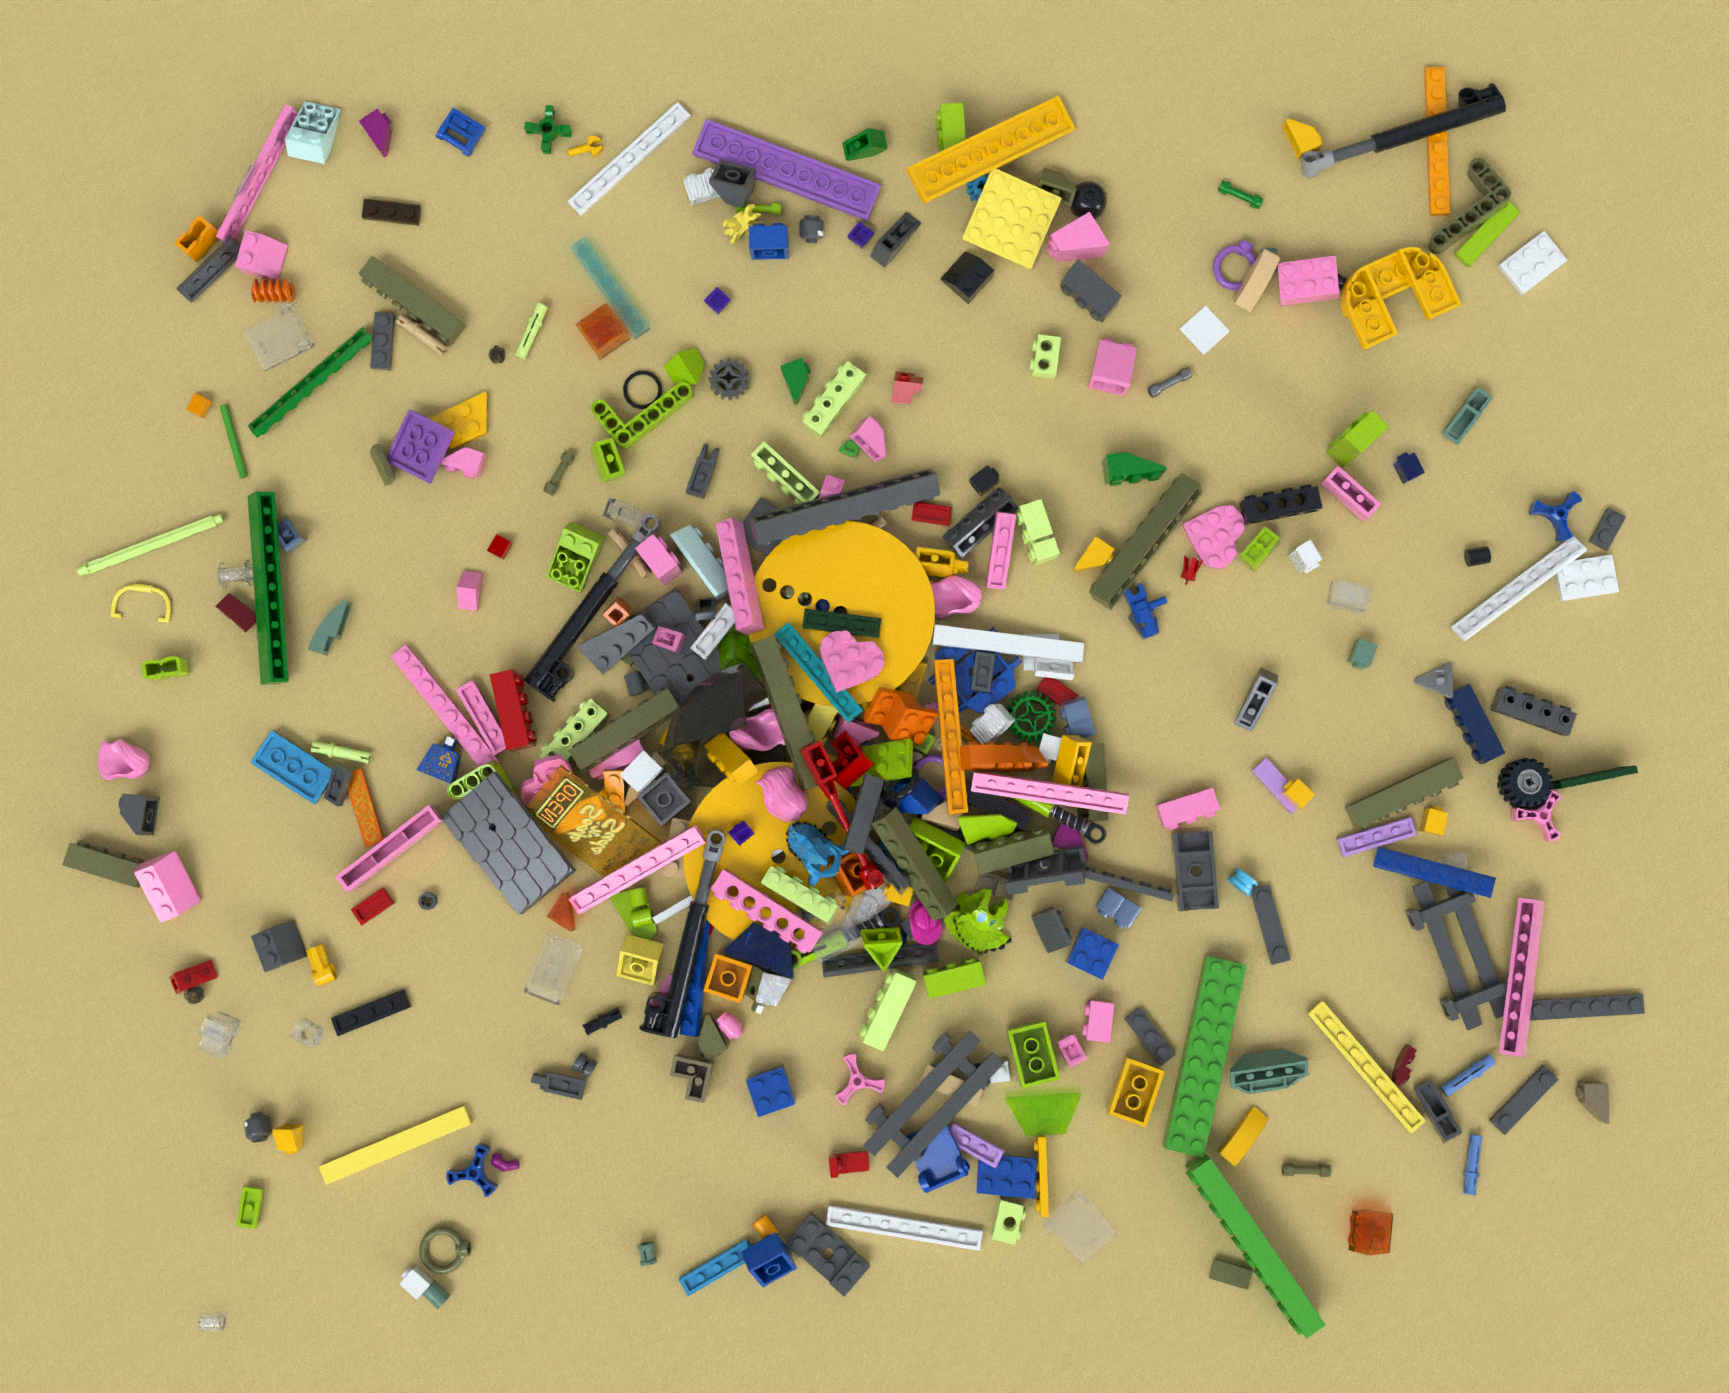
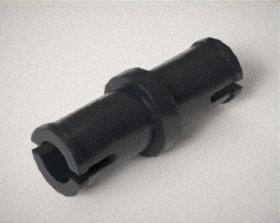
(602, 1021)

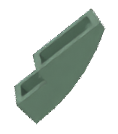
(1467, 415)
(330, 628)

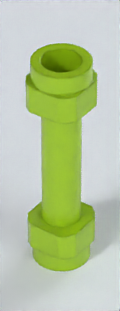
(775, 208)

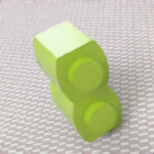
(165, 668)

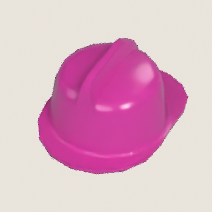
(922, 926)

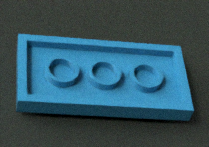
(292, 767)

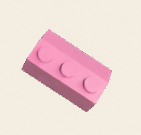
(167, 885)

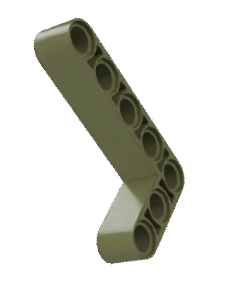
(1474, 211)

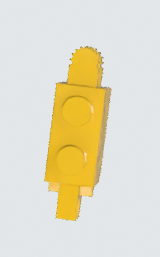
(940, 562)

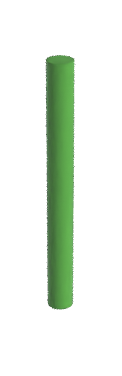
(233, 441)

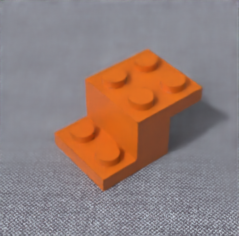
(900, 715)

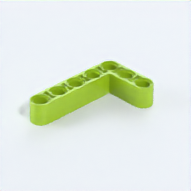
(643, 417)
(481, 773)

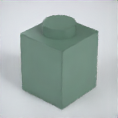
(1362, 654)

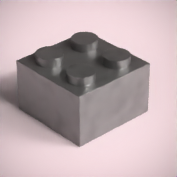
(664, 799)

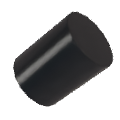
(1477, 556)

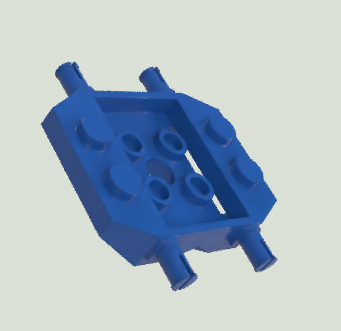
(999, 687)

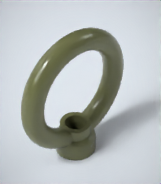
(462, 1249)

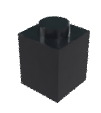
(984, 480)

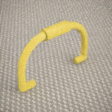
(142, 588)

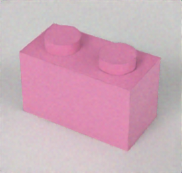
(1098, 1020)

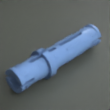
(1487, 1063)
(1472, 1167)

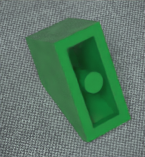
(865, 144)
(796, 377)

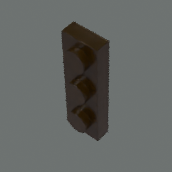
(391, 212)

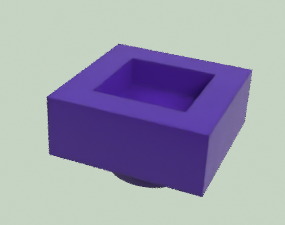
(860, 235)
(717, 300)
(741, 832)

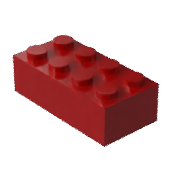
(512, 710)

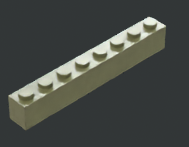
(1145, 541)
(784, 704)

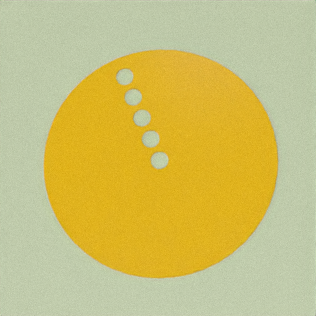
(868, 576)
(728, 806)

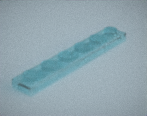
(610, 288)

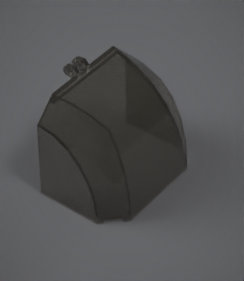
(713, 709)

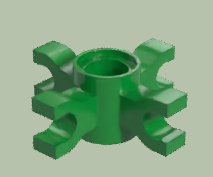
(548, 121)

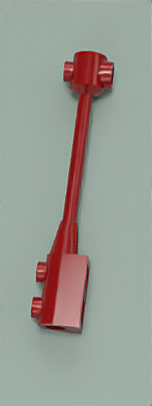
(823, 775)

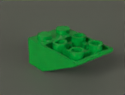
(1131, 468)

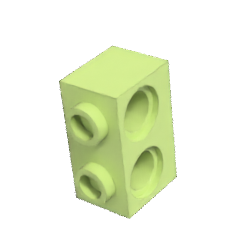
(1049, 357)

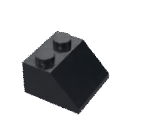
(968, 276)

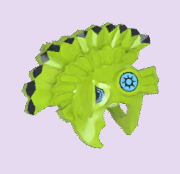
(977, 924)

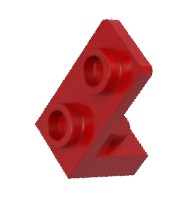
(193, 976)
(848, 1163)

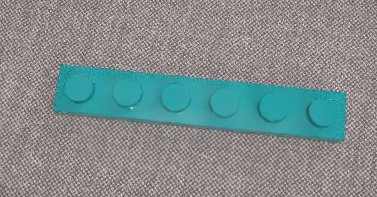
(817, 672)

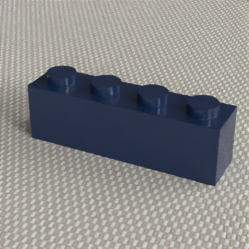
(1474, 725)

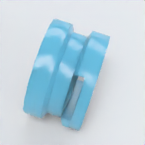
(1242, 882)

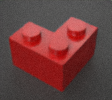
(852, 760)

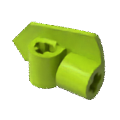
(985, 826)
(635, 912)

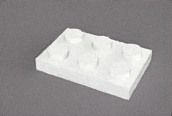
(1532, 263)
(1587, 578)

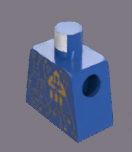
(442, 761)

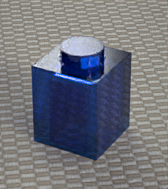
(1408, 467)

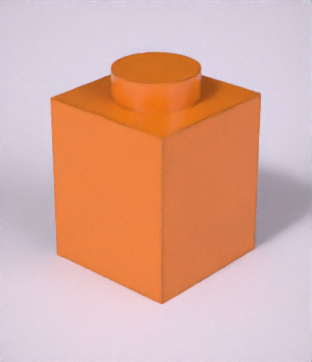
(617, 611)

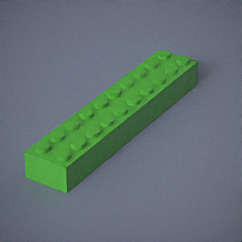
(1204, 1056)
(1257, 1249)

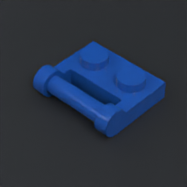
(463, 126)

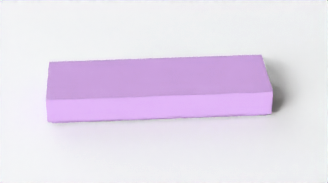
(1274, 782)
(976, 1145)

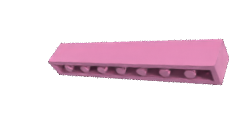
(1521, 977)

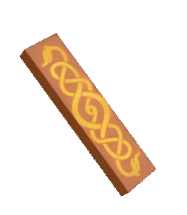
(364, 809)

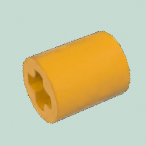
(764, 1226)

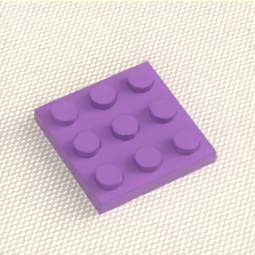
(420, 446)

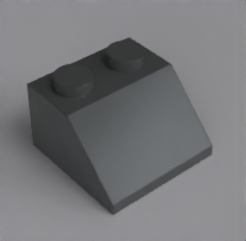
(733, 183)
(139, 812)
(279, 946)

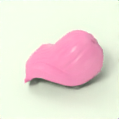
(955, 596)
(760, 734)
(122, 760)
(782, 794)

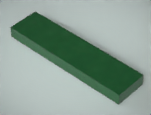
(833, 622)

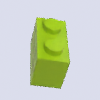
(607, 460)

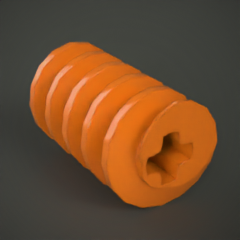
(271, 291)

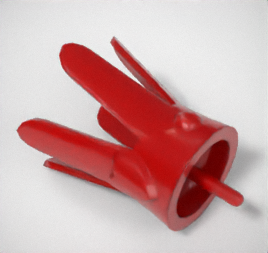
(1190, 573)

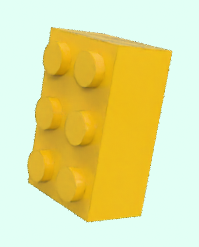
(1135, 1091)

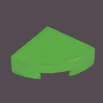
(850, 448)

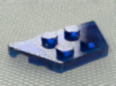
(763, 949)

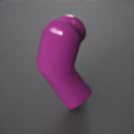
(503, 1165)

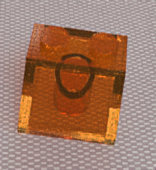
(1370, 1232)

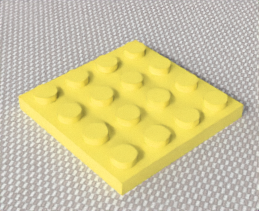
(1011, 218)

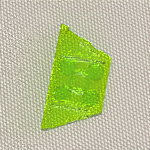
(1044, 1113)

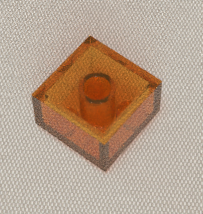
(603, 331)

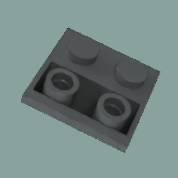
(1051, 930)

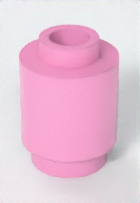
(729, 1025)

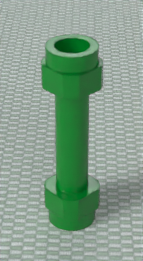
(1255, 201)

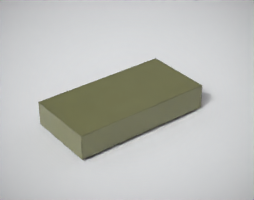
(382, 464)
(1230, 1274)

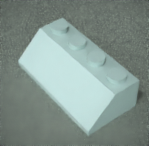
(702, 560)

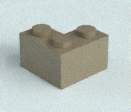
(698, 1073)

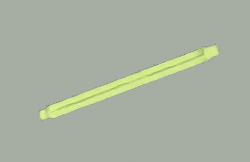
(150, 544)

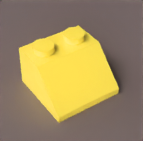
(640, 959)

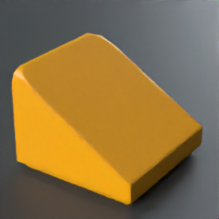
(199, 405)

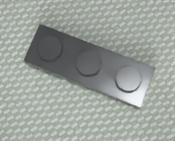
(382, 341)
(1149, 1036)

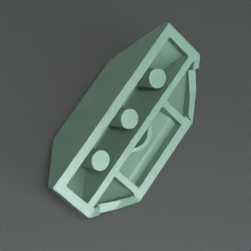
(1268, 1071)

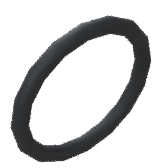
(629, 379)

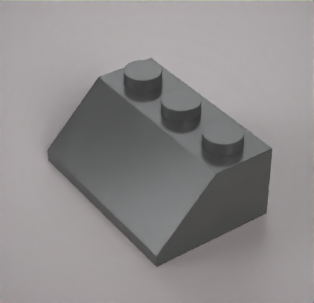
(1090, 291)

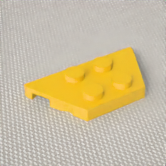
(466, 420)

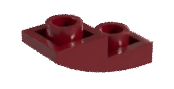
(237, 612)
(1400, 1071)

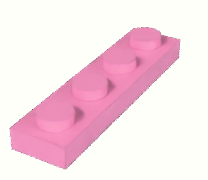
(1000, 550)
(482, 717)

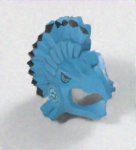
(813, 849)

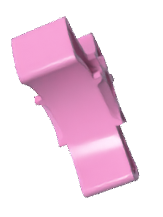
(1541, 816)
(857, 1080)

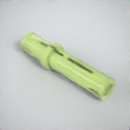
(531, 330)
(342, 752)

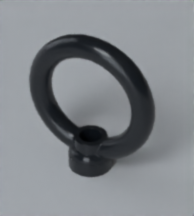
(893, 798)

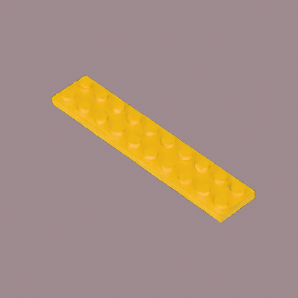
(990, 149)

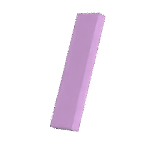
(1376, 836)

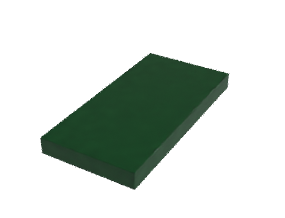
(1593, 777)

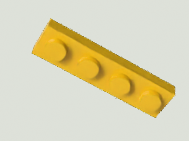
(1041, 1203)

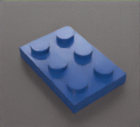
(1012, 1177)

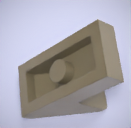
(994, 882)

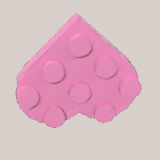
(1215, 534)
(849, 661)
(542, 771)

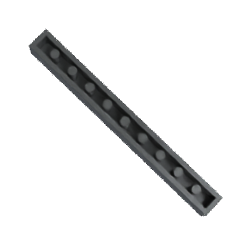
(844, 506)

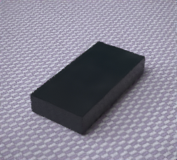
(705, 609)

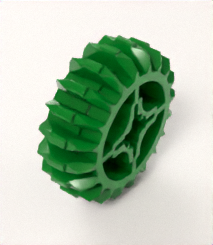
(1028, 707)

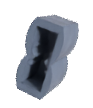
(1077, 717)
(1117, 907)

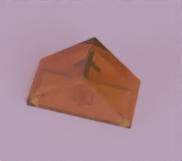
(562, 913)

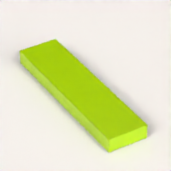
(1486, 234)

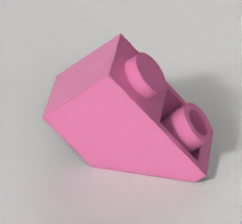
(466, 461)

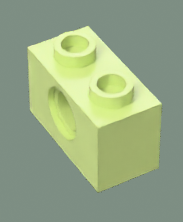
(1005, 1209)

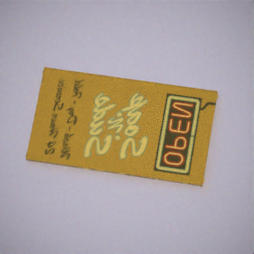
(588, 823)

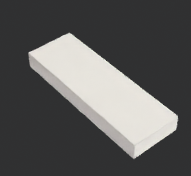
(714, 632)

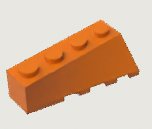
(1001, 757)

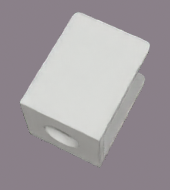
(642, 771)

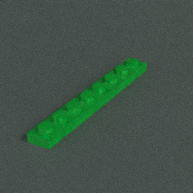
(310, 382)

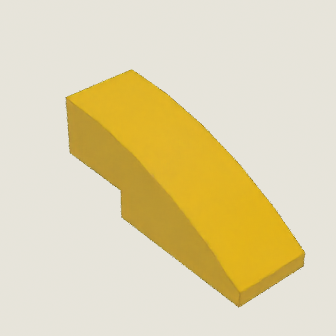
(1243, 1136)

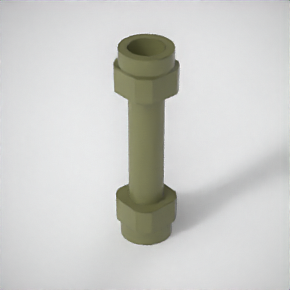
(550, 487)
(1289, 1170)

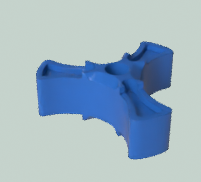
(1557, 514)
(475, 1171)

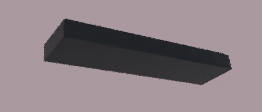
(371, 1012)

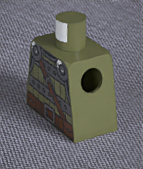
(765, 987)

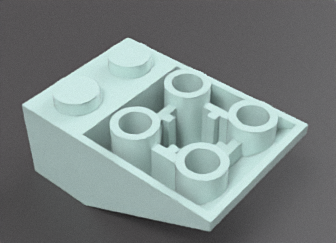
(313, 132)

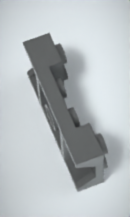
(1192, 850)
(1064, 865)
(842, 1268)

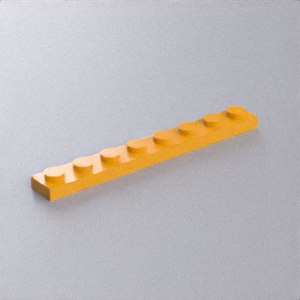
(1437, 144)
(950, 736)

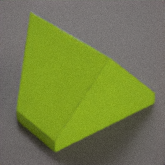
(685, 367)
(882, 944)

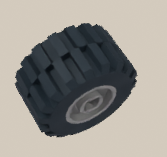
(1516, 783)

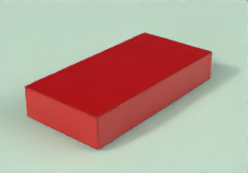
(931, 514)
(1055, 691)
(372, 906)

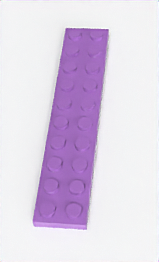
(788, 170)

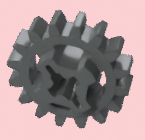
(721, 379)

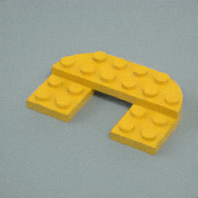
(1371, 284)

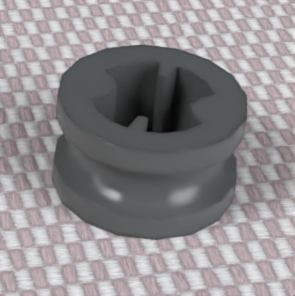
(428, 895)

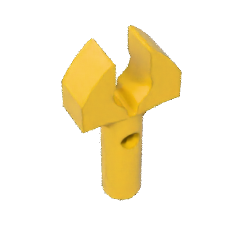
(587, 147)

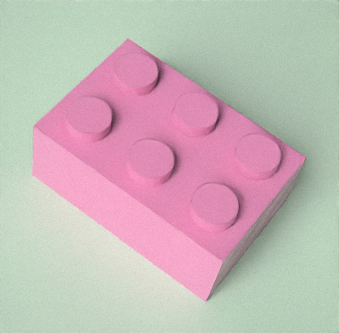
(1308, 280)
(657, 556)

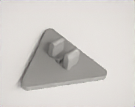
(1438, 680)

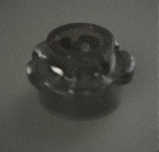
(497, 354)
(194, 999)

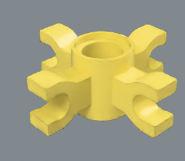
(740, 223)

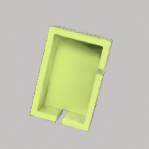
(1036, 533)

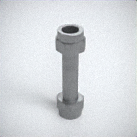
(1183, 374)

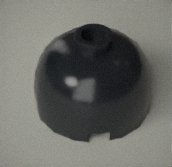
(1089, 198)

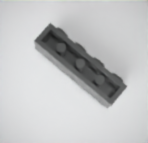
(978, 522)
(1533, 711)

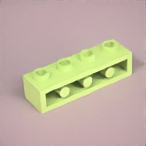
(834, 399)
(782, 472)
(577, 729)
(799, 895)
(887, 1009)

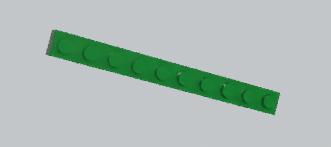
(267, 588)

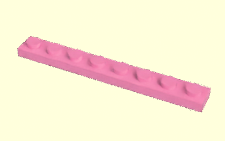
(258, 175)
(443, 706)
(1050, 792)
(637, 869)

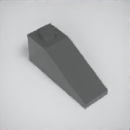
(894, 239)
(1256, 699)

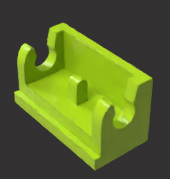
(1260, 548)

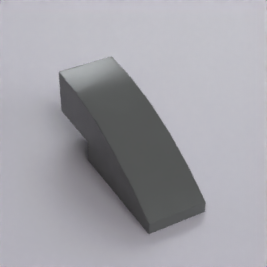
(1437, 1111)

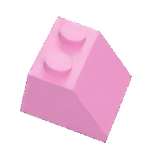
(261, 256)

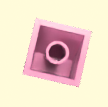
(1078, 241)
(1112, 367)

